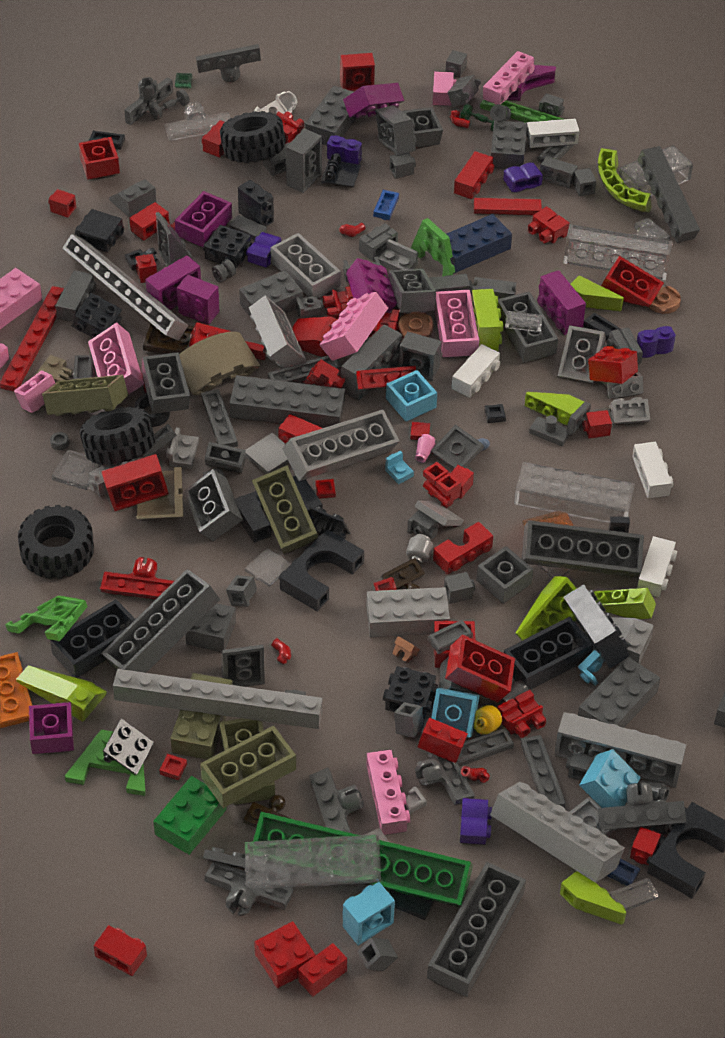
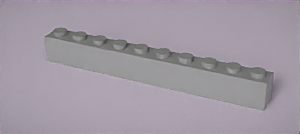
(125, 287)
(218, 698)

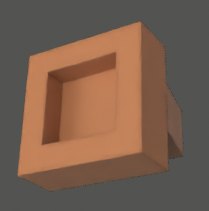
(406, 647)

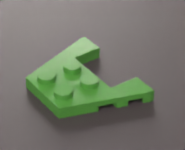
(436, 242)
(58, 612)
(94, 757)

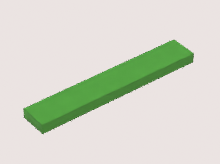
(521, 112)

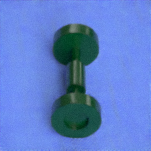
(467, 112)

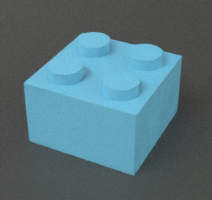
(411, 395)
(455, 709)
(608, 779)
(368, 913)

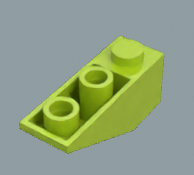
(596, 295)
(549, 404)
(628, 602)
(591, 898)

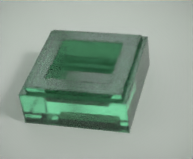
(183, 80)

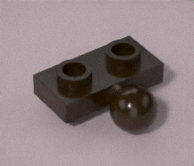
(405, 574)
(276, 804)

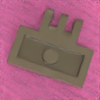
(56, 367)

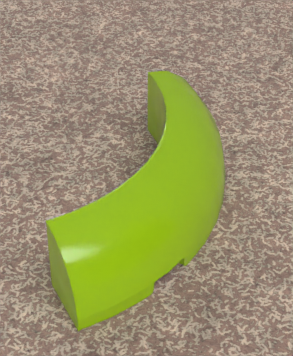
(615, 185)

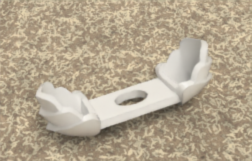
(284, 102)

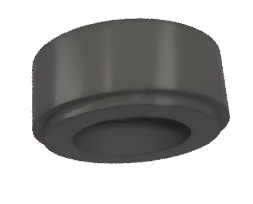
(59, 441)

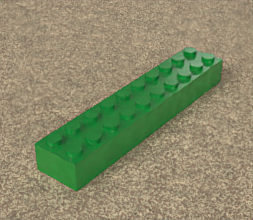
(402, 867)

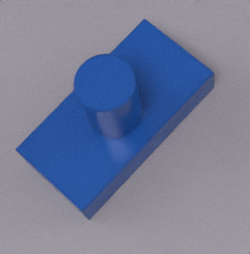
(386, 205)

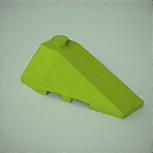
(548, 608)
(62, 689)

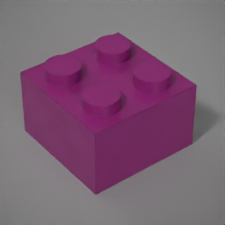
(198, 299)
(51, 728)

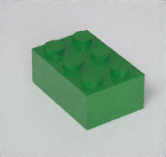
(188, 816)

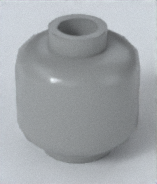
(420, 548)

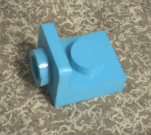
(398, 468)
(590, 665)

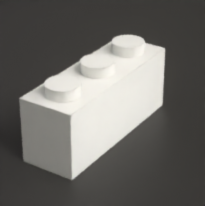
(552, 133)
(476, 371)
(652, 470)
(657, 566)

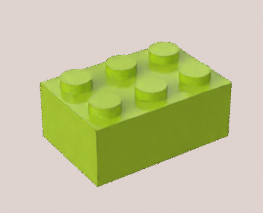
(487, 318)

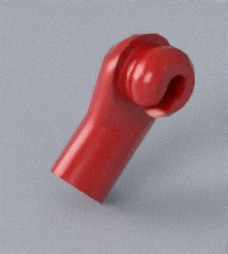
(350, 230)
(284, 650)
(475, 774)

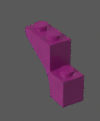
(540, 77)

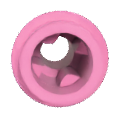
(424, 447)

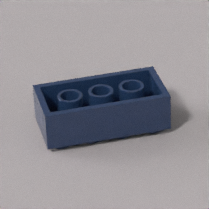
(478, 242)

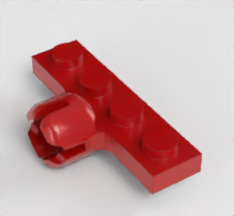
(139, 583)

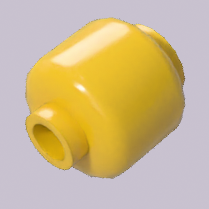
(487, 719)

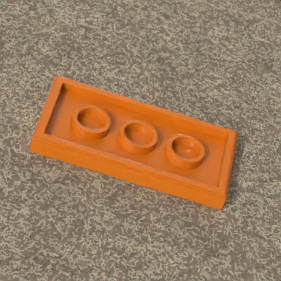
(13, 696)

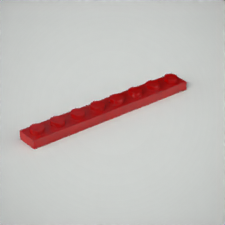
(32, 342)

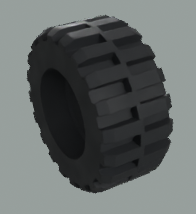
(252, 137)
(117, 435)
(59, 560)

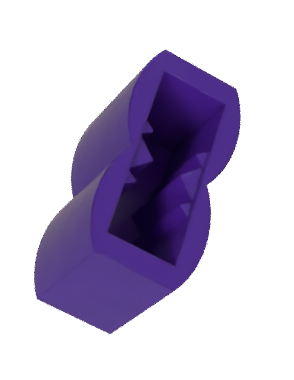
(349, 149)
(522, 177)
(260, 250)
(656, 341)
(474, 821)

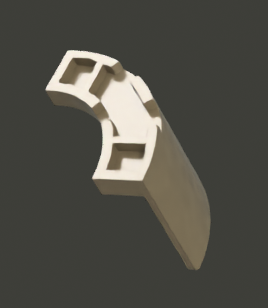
(215, 360)
(166, 506)

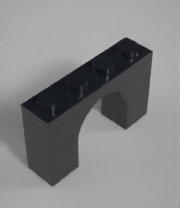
(252, 513)
(326, 549)
(670, 866)

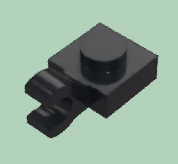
(131, 257)

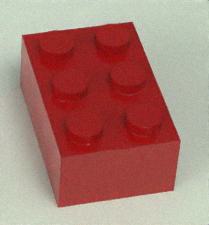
(135, 482)
(480, 668)

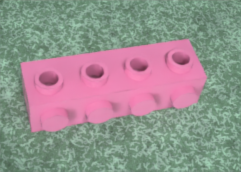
(508, 78)
(386, 792)

